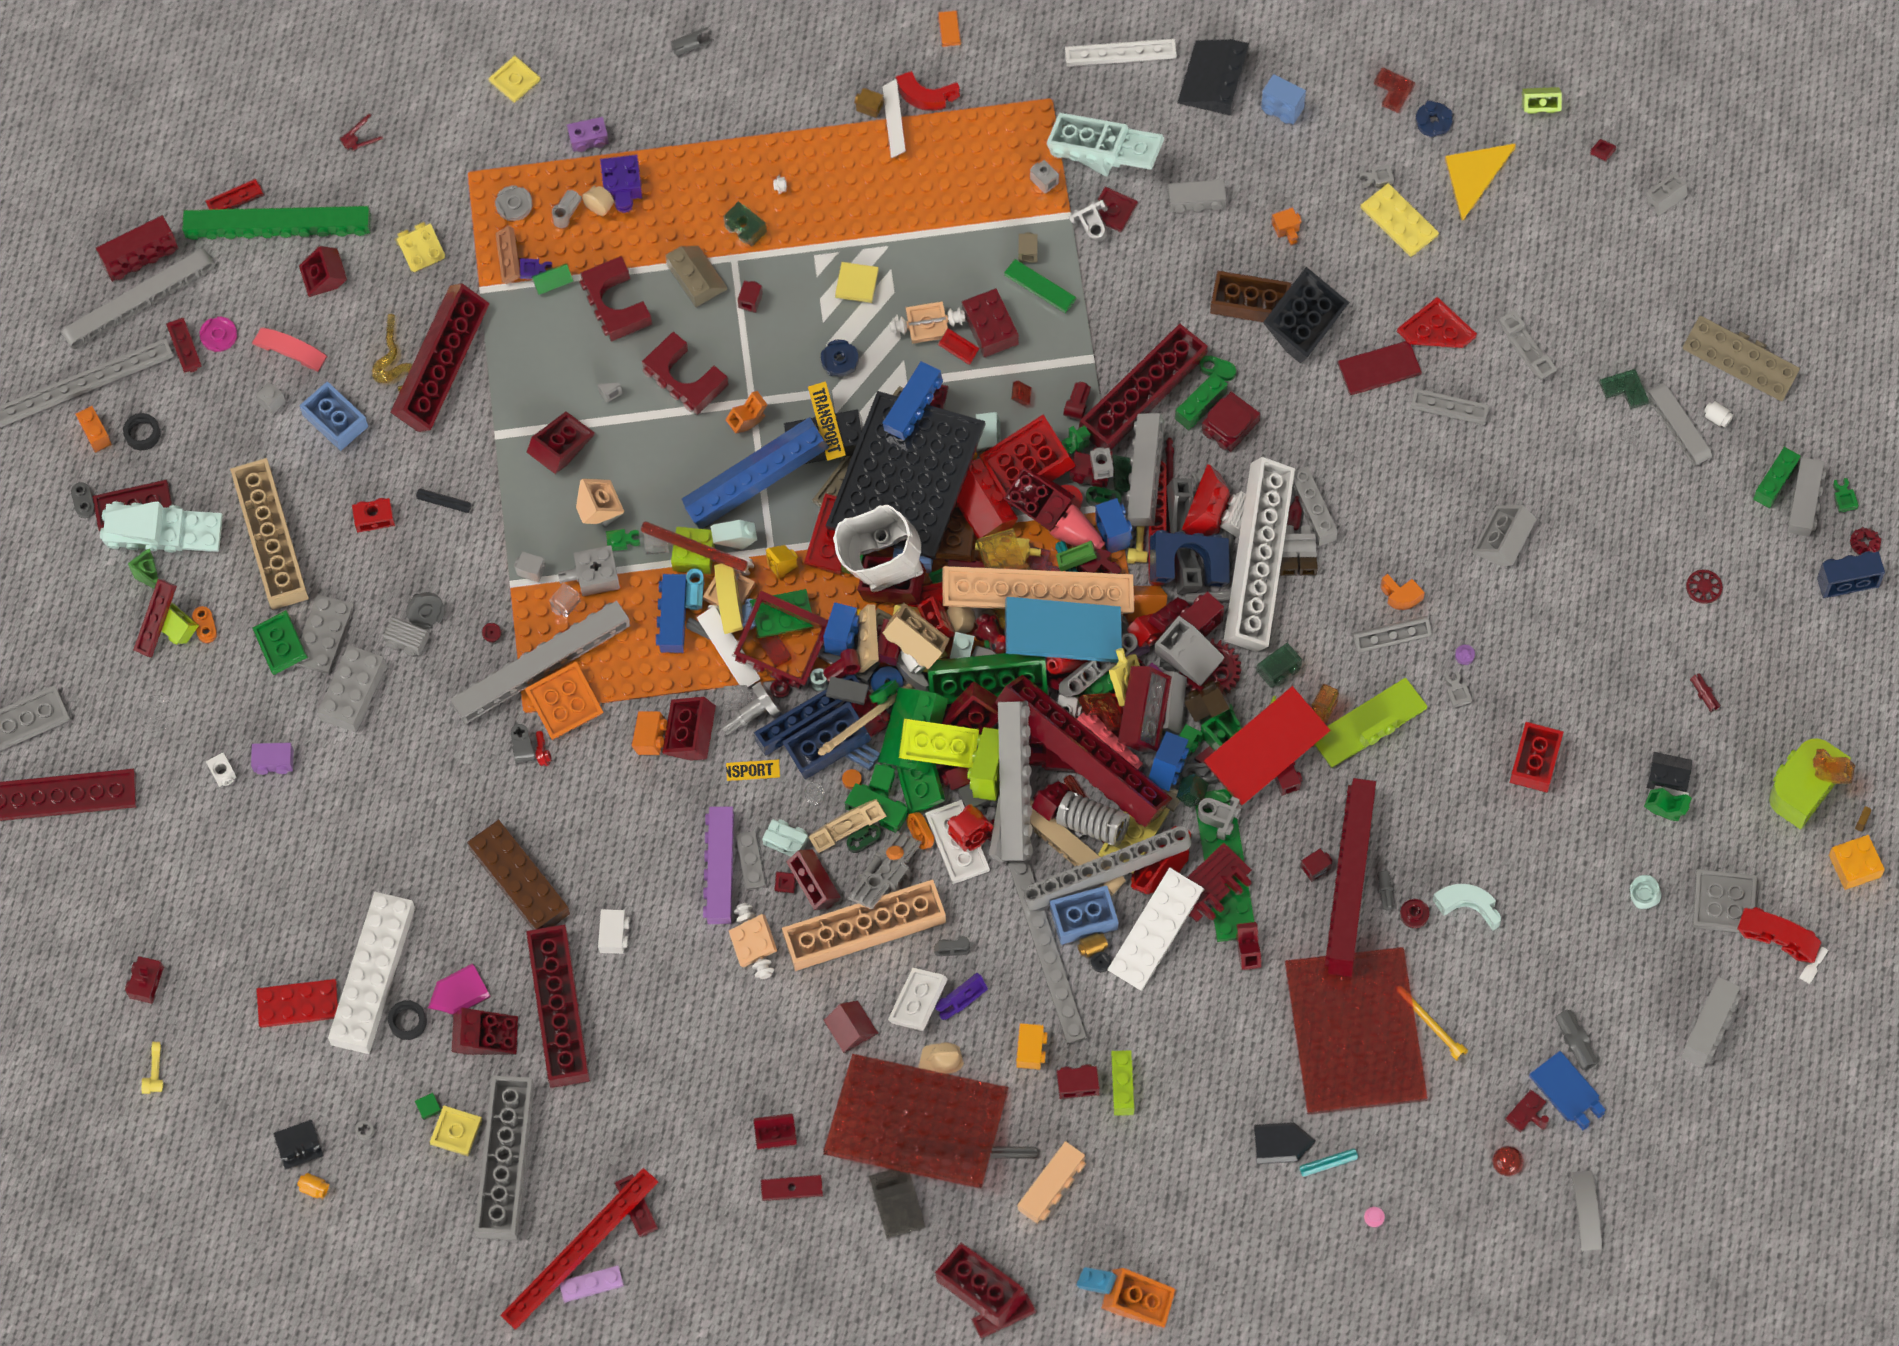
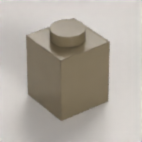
(1028, 247)

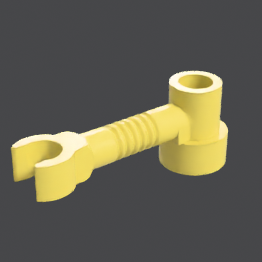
(1137, 555)
(153, 1083)

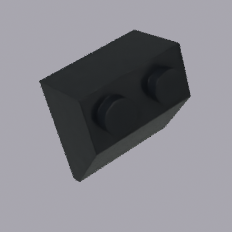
(1669, 772)

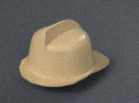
(941, 1058)

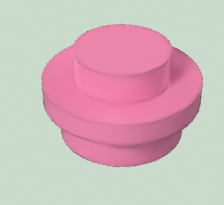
(1374, 1217)

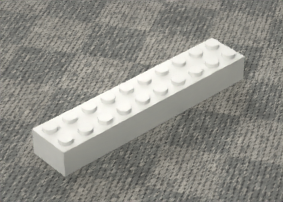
(1259, 554)

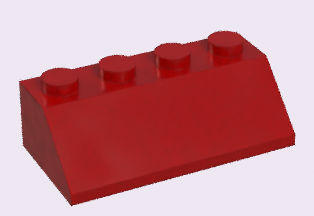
(984, 502)

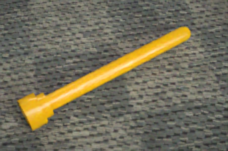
(1455, 1048)

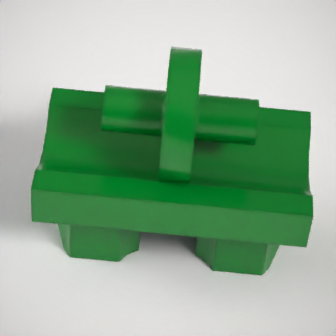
(1076, 440)

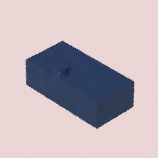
(806, 743)

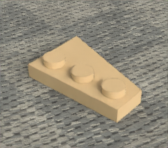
(867, 638)

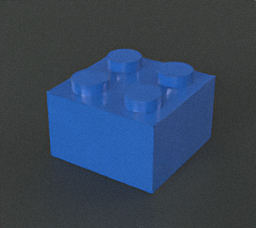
(1113, 525)
(841, 629)
(1169, 761)

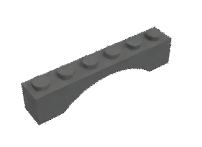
(1187, 569)

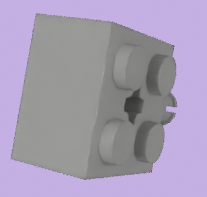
(586, 571)

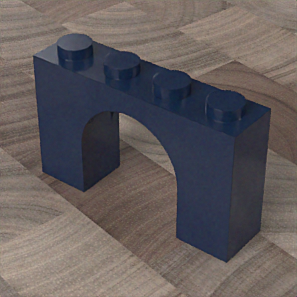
(1212, 549)

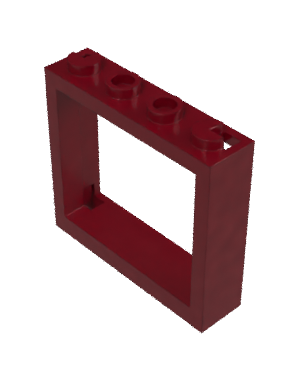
(794, 611)

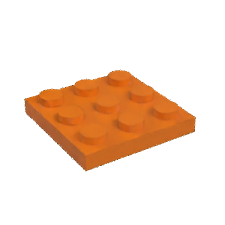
(564, 700)

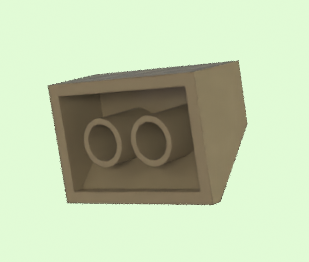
(695, 274)

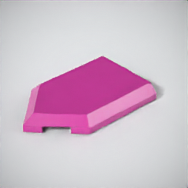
(458, 991)

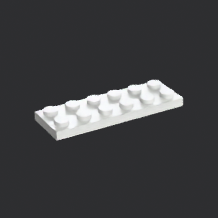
(1155, 929)

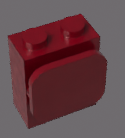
(1230, 421)

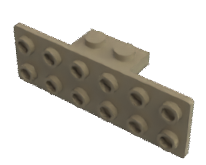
(1741, 357)

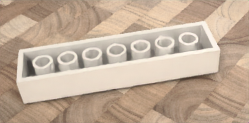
(371, 973)

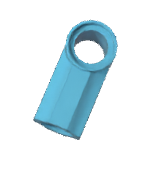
(694, 591)

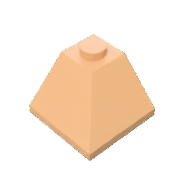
(597, 501)

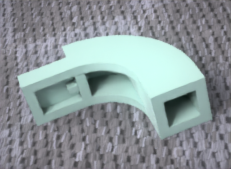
(1468, 896)

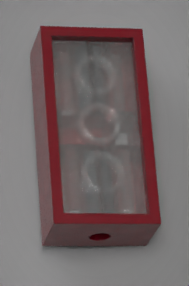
(1144, 709)

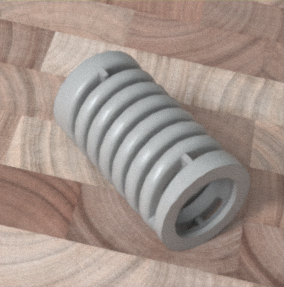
(1092, 818)

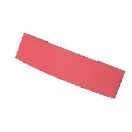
(290, 347)

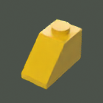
(781, 560)

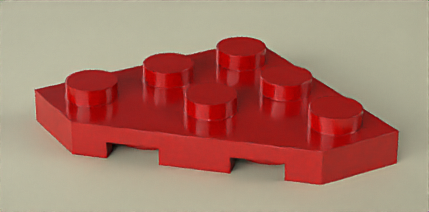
(1436, 327)

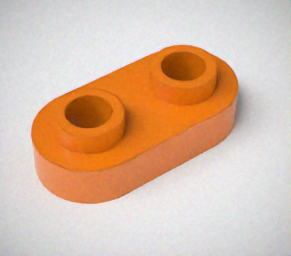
(205, 623)
(920, 830)

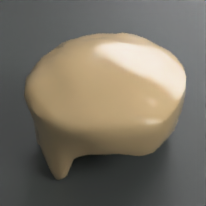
(598, 200)
(961, 619)

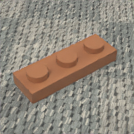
(507, 255)

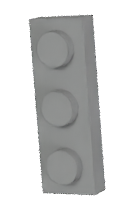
(750, 860)

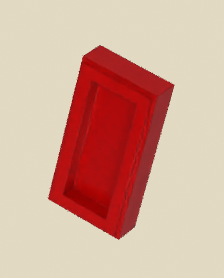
(958, 346)

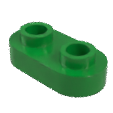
(886, 690)

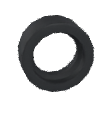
(145, 444)
(413, 1033)

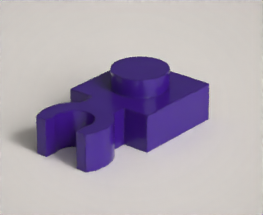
(531, 267)

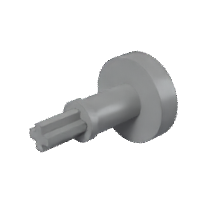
(755, 708)

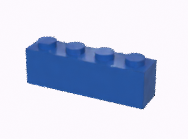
(912, 401)
(672, 613)

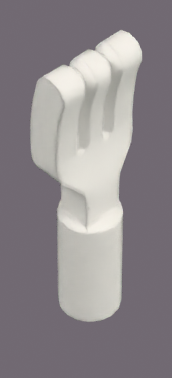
(1811, 970)

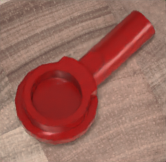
(543, 756)

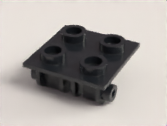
(298, 1144)

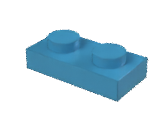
(1096, 1280)

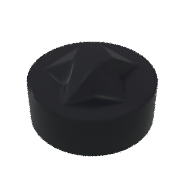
(1100, 962)

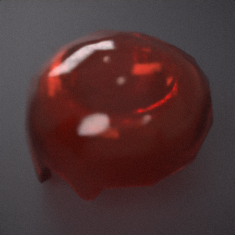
(1508, 1161)

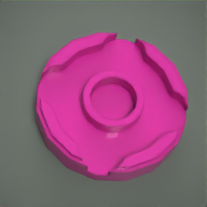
(217, 339)

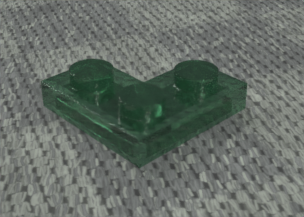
(1627, 383)

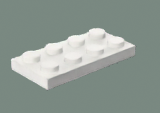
(958, 863)

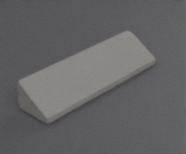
(1392, 634)

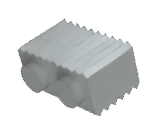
(405, 636)

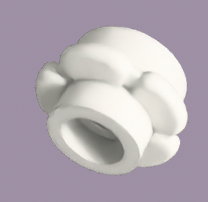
(780, 184)

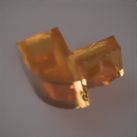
(1833, 769)

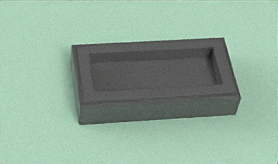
(847, 690)

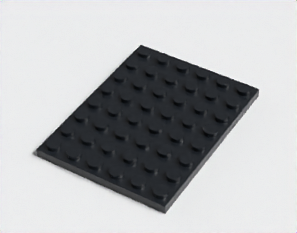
(911, 475)

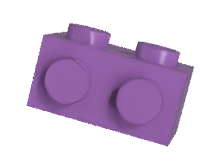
(588, 134)

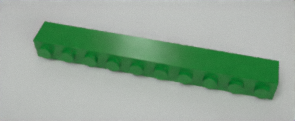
(276, 222)

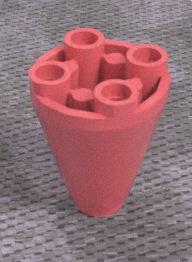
(1076, 529)

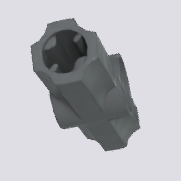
(1576, 1039)

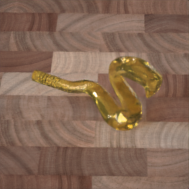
(379, 366)

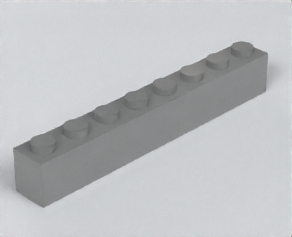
(1015, 781)

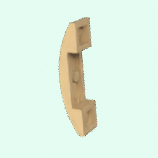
(846, 824)

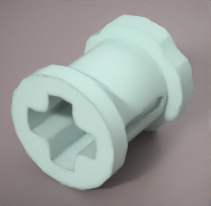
(818, 685)

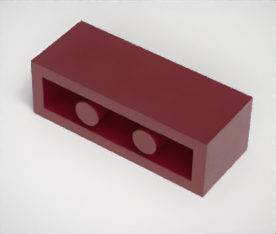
(813, 879)

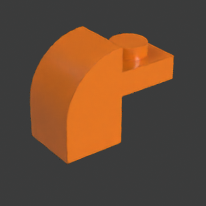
(748, 415)
(1401, 597)

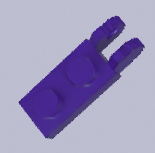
(961, 997)

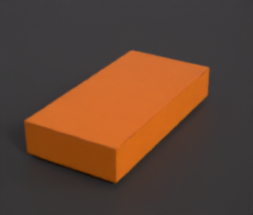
(949, 28)

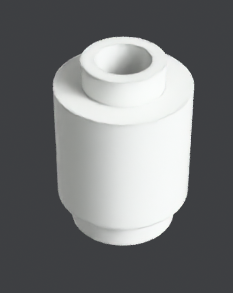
(1718, 414)
(911, 663)

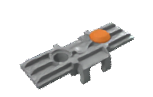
(893, 867)

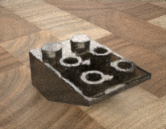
(896, 1202)

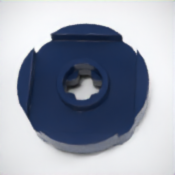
(1433, 109)
(835, 367)

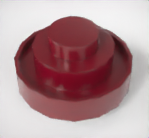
(1414, 913)

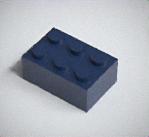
(1850, 574)

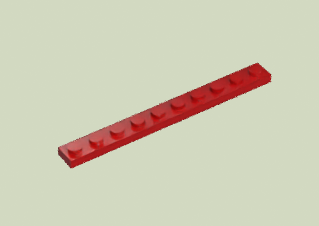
(579, 1248)

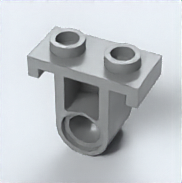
(1091, 219)
(1221, 816)

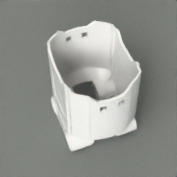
(861, 536)

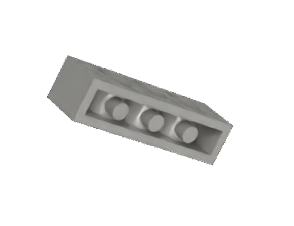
(1314, 507)

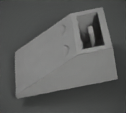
(1188, 651)

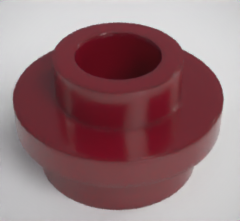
(777, 683)

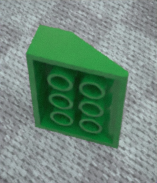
(916, 706)

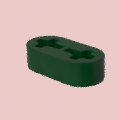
(1103, 495)
(865, 842)

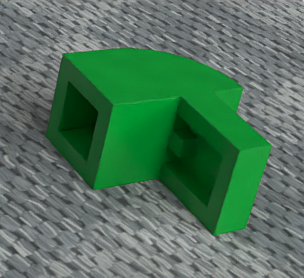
(1666, 805)

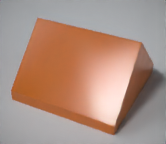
(1147, 601)

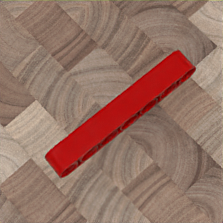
(1160, 515)

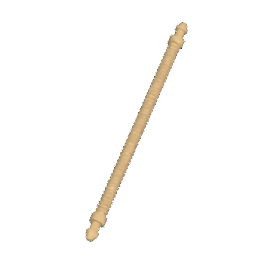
(828, 746)

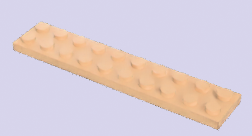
(991, 586)

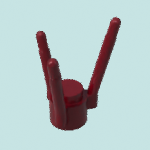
(349, 139)

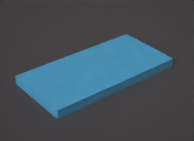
(1062, 629)

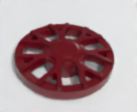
(1704, 586)

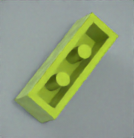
(1122, 1082)

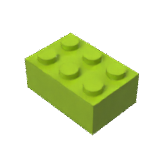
(985, 774)

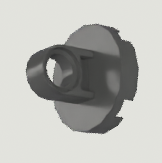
(425, 609)

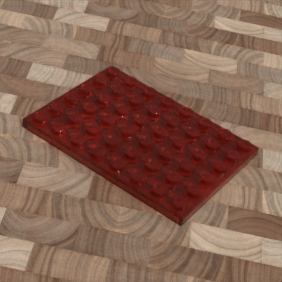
(1356, 1033)
(916, 1121)

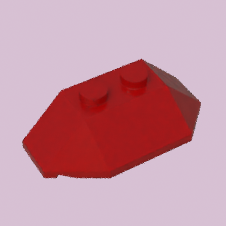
(1207, 504)
(1149, 877)

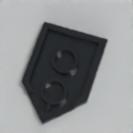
(1280, 1142)

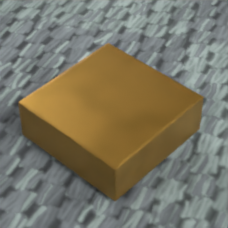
(1863, 818)

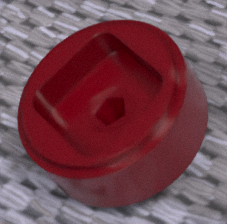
(491, 632)

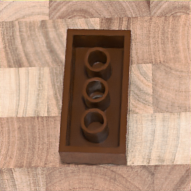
(1246, 296)

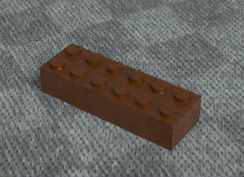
(518, 877)

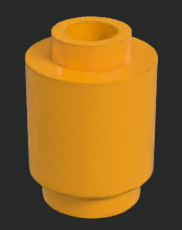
(313, 1186)

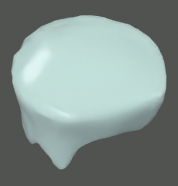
(1645, 892)

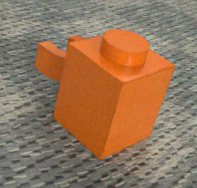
(1287, 224)

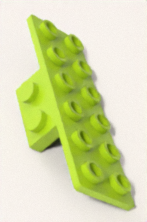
(1370, 722)

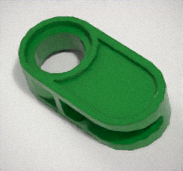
(1222, 368)

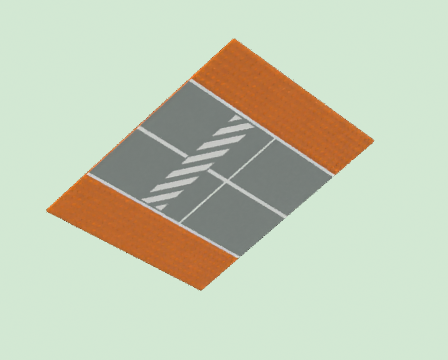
(930, 219)

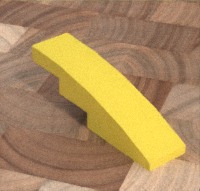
(728, 598)

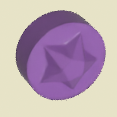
(1464, 654)

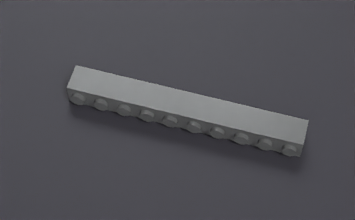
(540, 662)

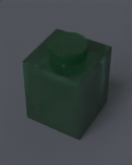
(1192, 790)

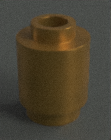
(1092, 944)

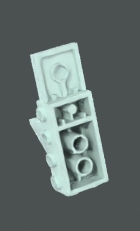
(1102, 143)
(160, 528)

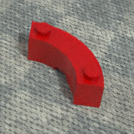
(1767, 927)

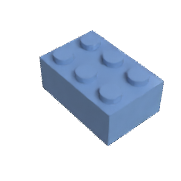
(333, 416)
(1083, 915)

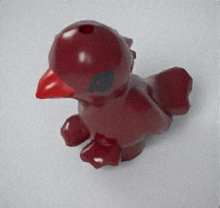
(989, 631)

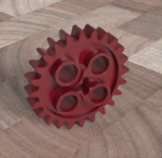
(1231, 672)

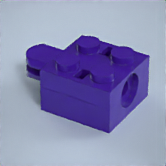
(622, 180)

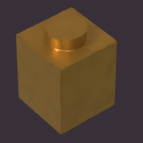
(869, 102)

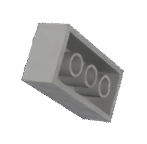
(352, 688)
(1712, 1022)

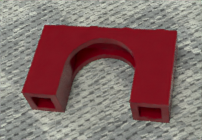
(615, 322)
(693, 395)

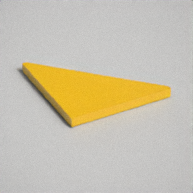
(1473, 173)

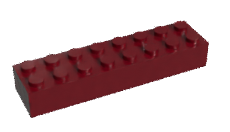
(440, 357)
(1144, 387)
(558, 1006)

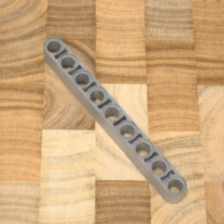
(137, 298)
(1117, 869)

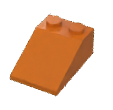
(1139, 1298)

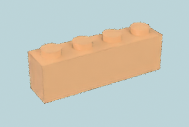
(1051, 1183)

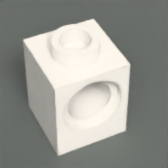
(216, 764)

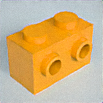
(1030, 1046)

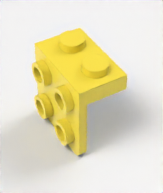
(420, 246)

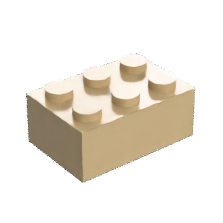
(915, 636)

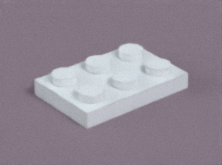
(917, 999)

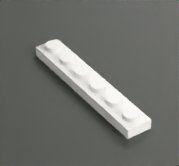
(1120, 52)

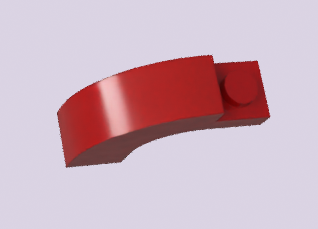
(925, 98)

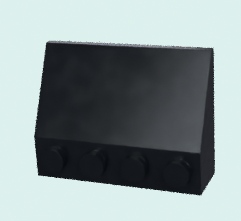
(1214, 75)
(1305, 314)

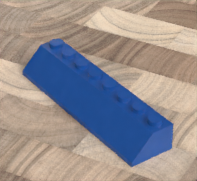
(754, 473)

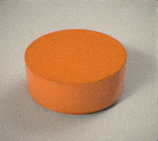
(851, 777)

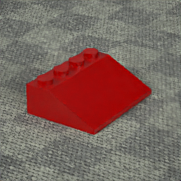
(1030, 447)

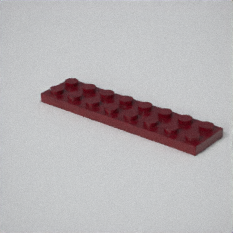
(67, 794)

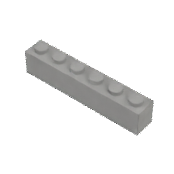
(1145, 469)

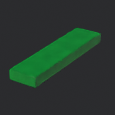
(1040, 286)

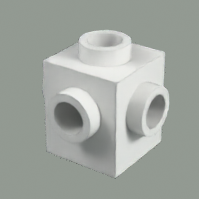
(1072, 703)

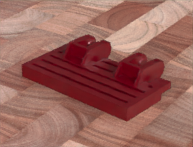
(1213, 875)

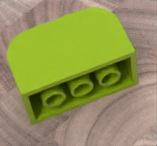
(1796, 788)

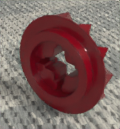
(1860, 547)

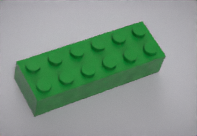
(991, 672)

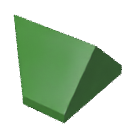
(144, 568)

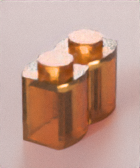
(1325, 702)

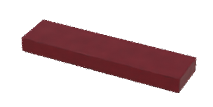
(155, 617)

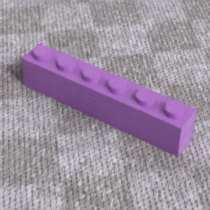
(720, 865)

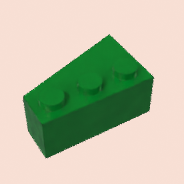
(1220, 728)

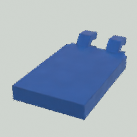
(1567, 1090)

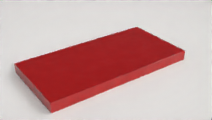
(1266, 745)

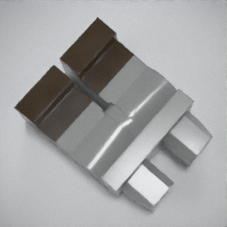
(1302, 546)

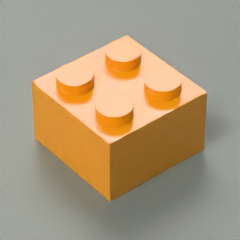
(1856, 862)

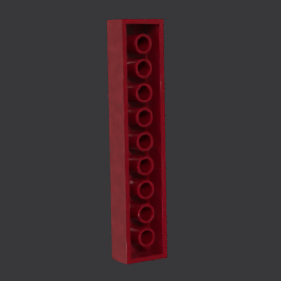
(1088, 753)
(1350, 877)

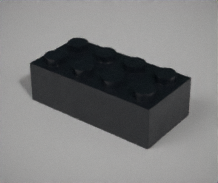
(850, 429)

